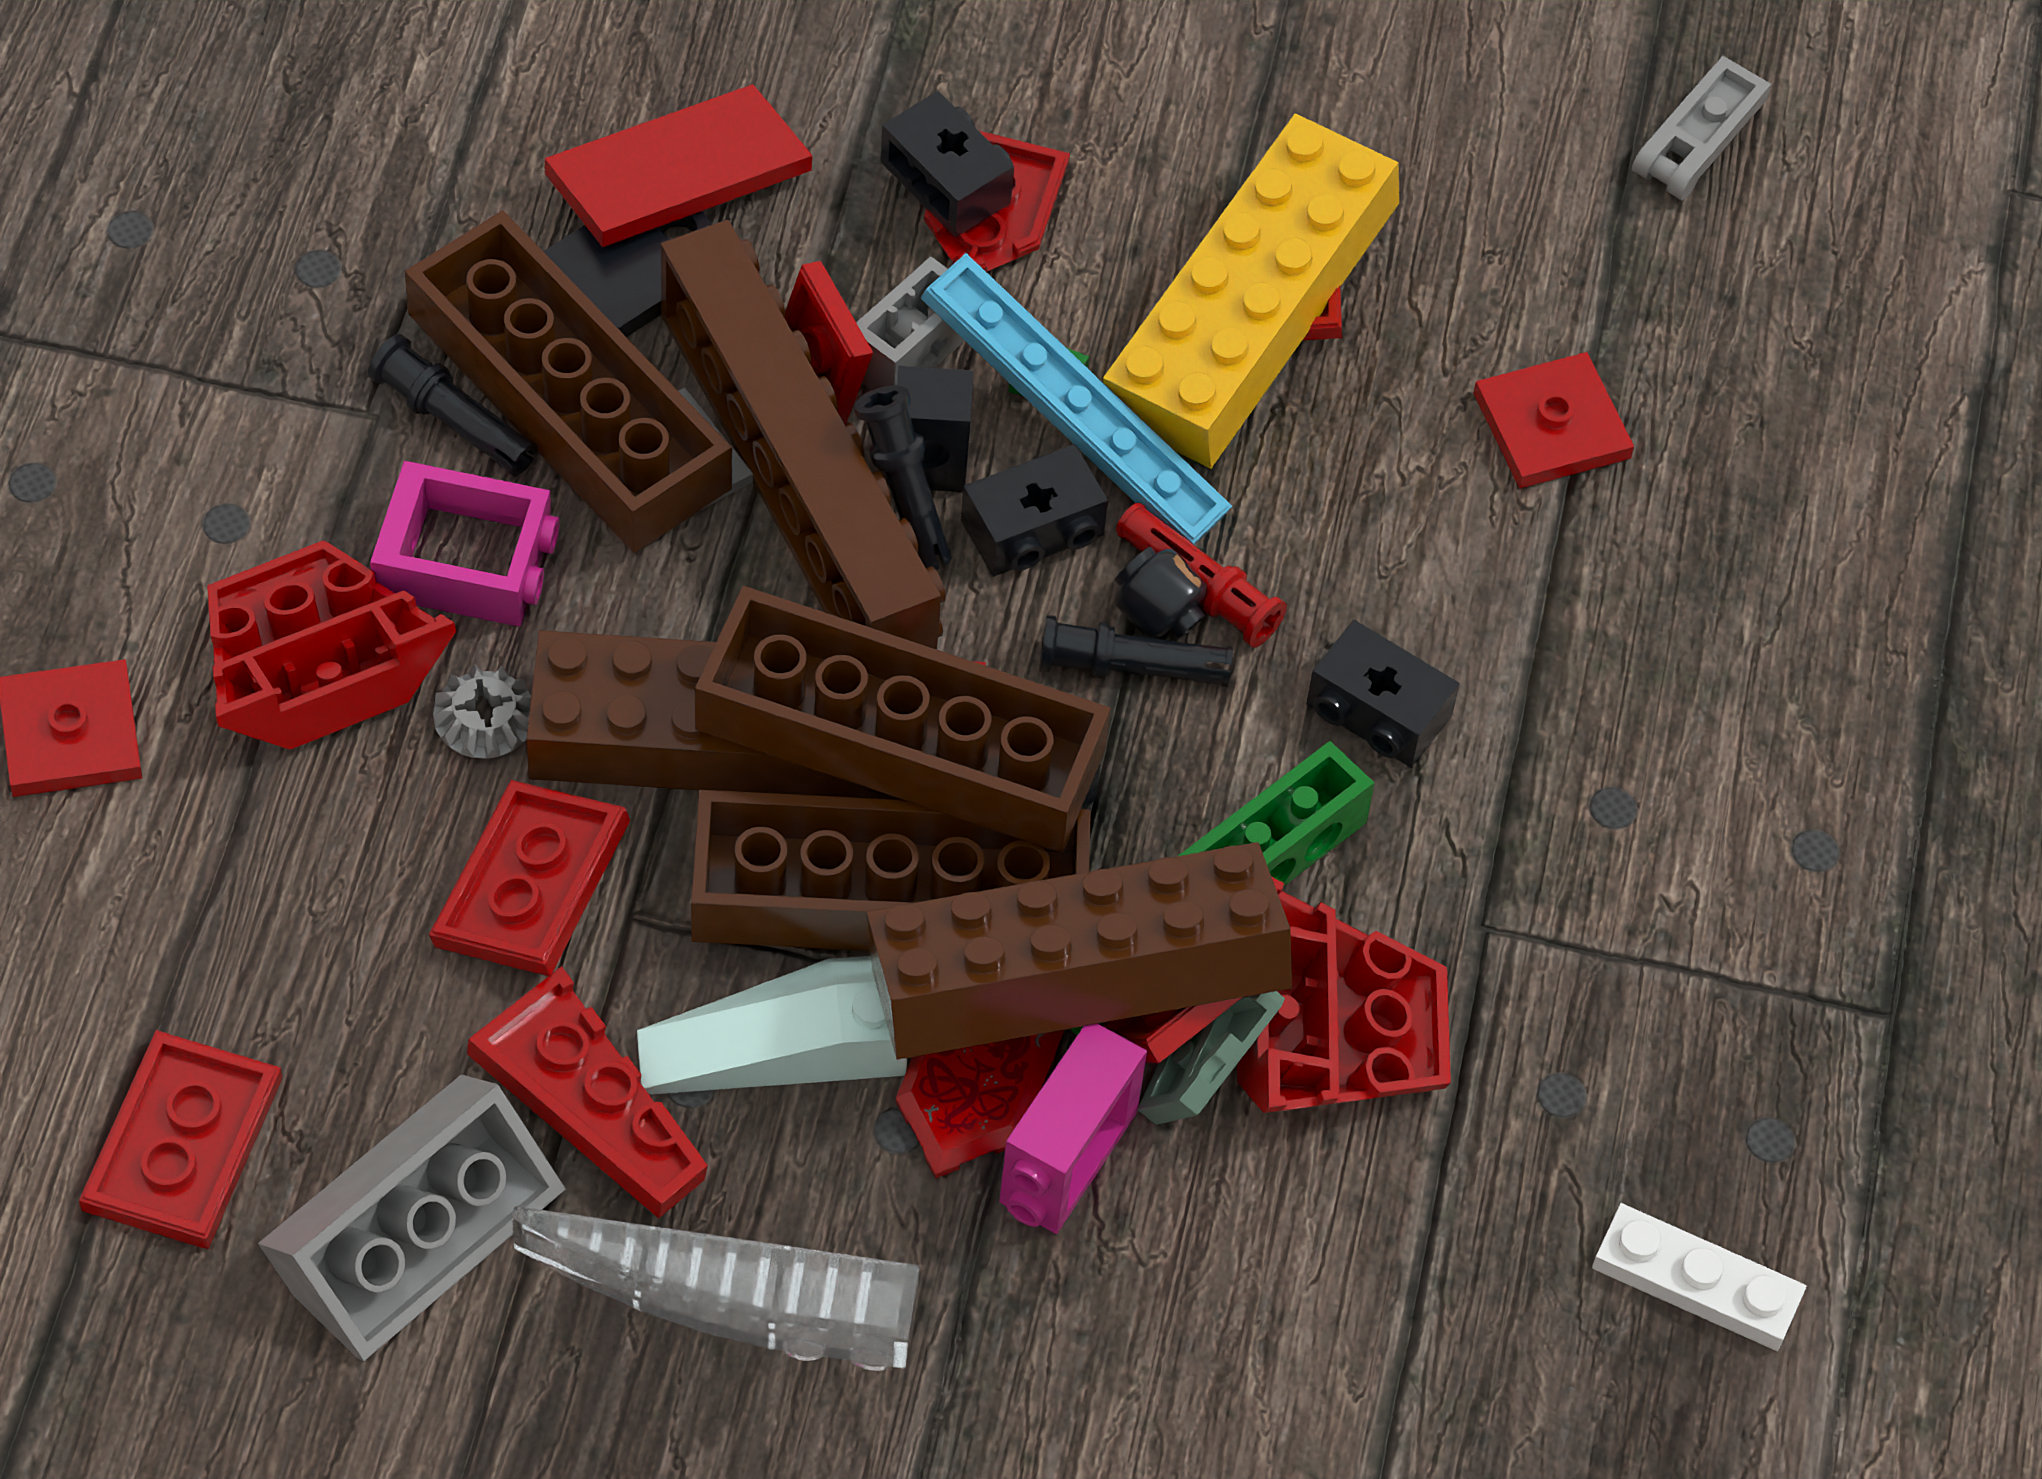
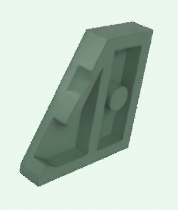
(1199, 1067)

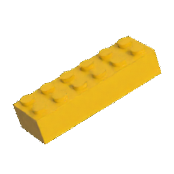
(1254, 287)

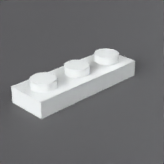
(1699, 1277)

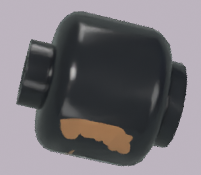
(1160, 594)

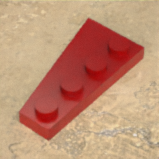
(576, 1081)

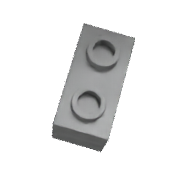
(906, 330)

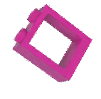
(455, 587)
(1071, 1127)

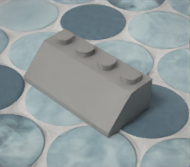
(412, 1215)

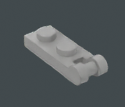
(1702, 126)

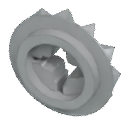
(462, 726)

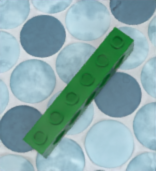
(1298, 815)

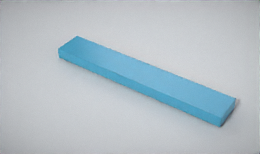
(1074, 399)

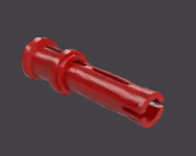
(1227, 587)

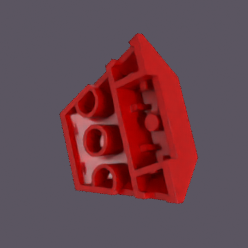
(315, 646)
(1356, 1022)

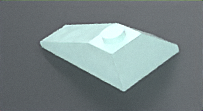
(786, 1031)

